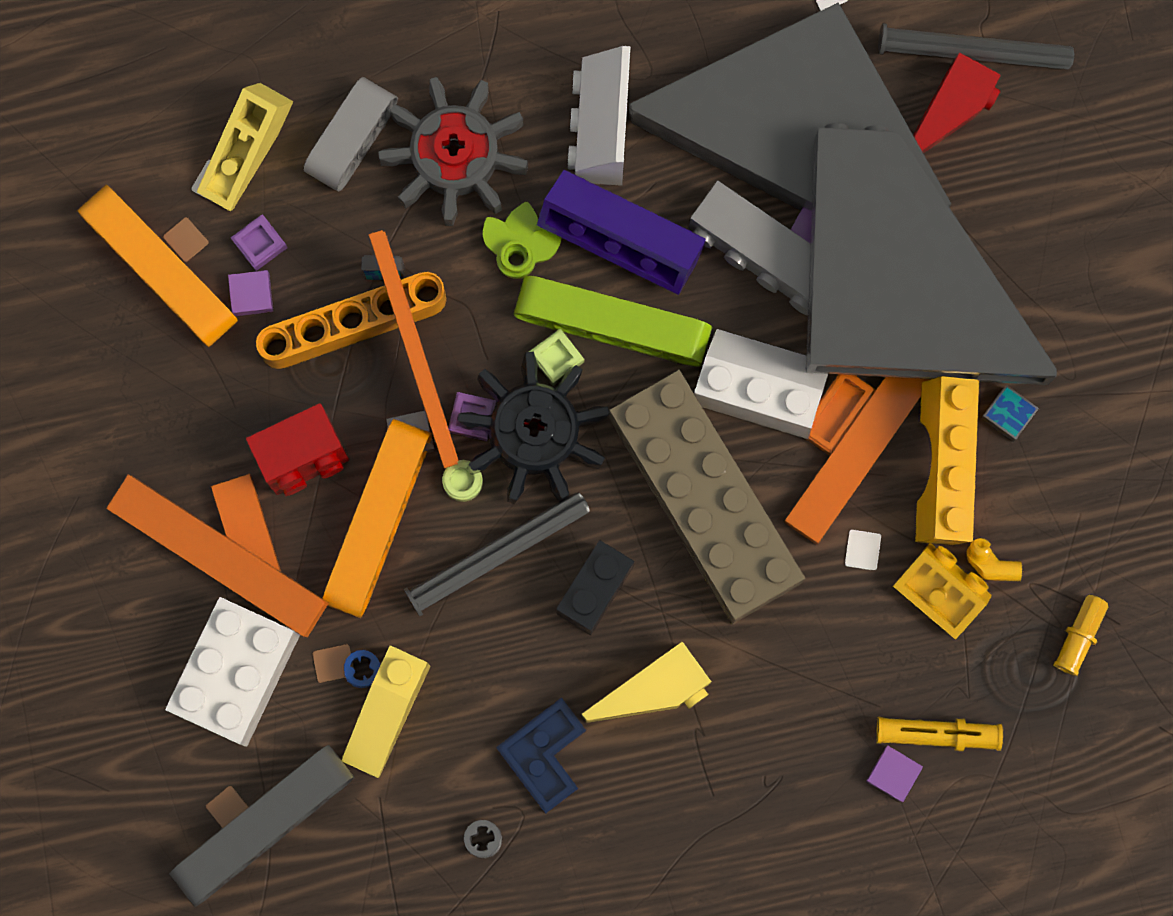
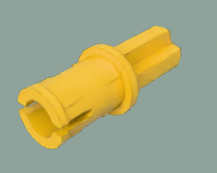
(1081, 635)

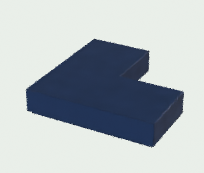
(532, 754)

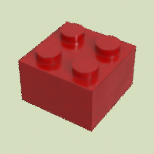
(298, 450)

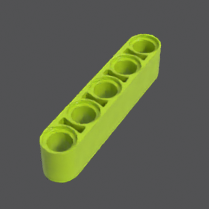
(612, 321)

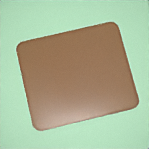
(185, 239)
(330, 662)
(226, 806)

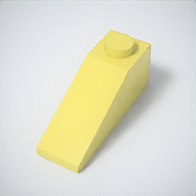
(244, 144)
(659, 687)
(385, 711)

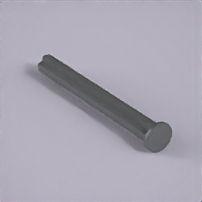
(975, 48)
(497, 552)

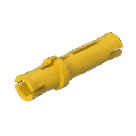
(936, 733)

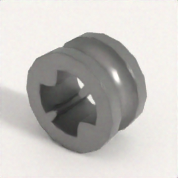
(473, 830)

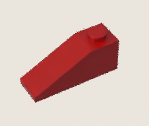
(958, 100)

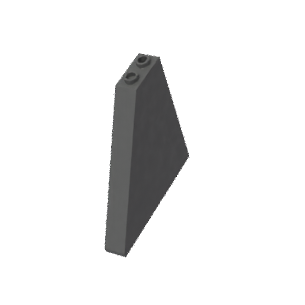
(765, 103)
(899, 277)

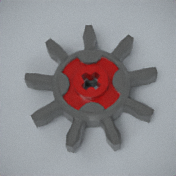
(475, 157)

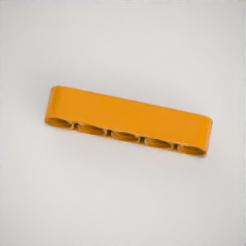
(157, 265)
(331, 318)
(377, 518)

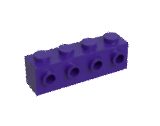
(624, 229)

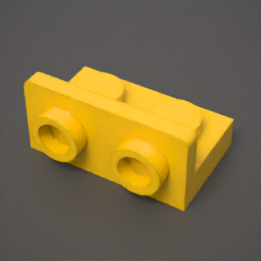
(944, 589)

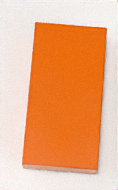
(838, 411)

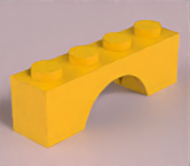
(951, 419)

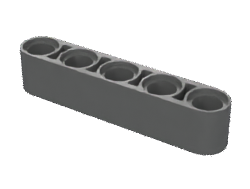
(261, 825)

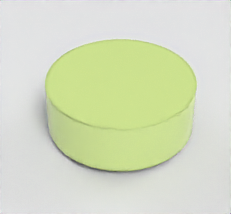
(460, 483)

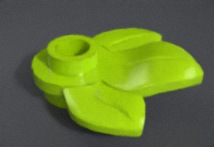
(521, 237)

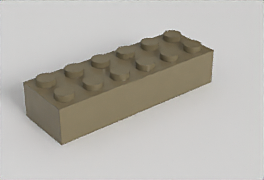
(705, 497)

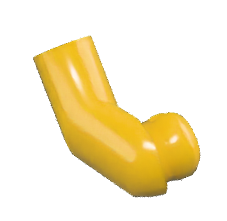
(987, 564)

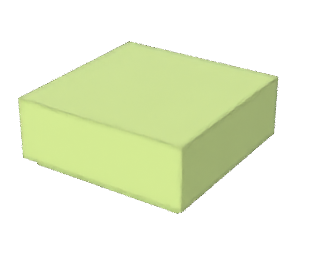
(556, 356)

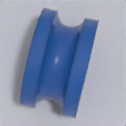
(349, 671)

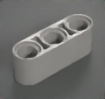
(350, 134)

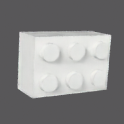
(232, 672)

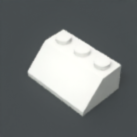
(600, 116)
(759, 384)

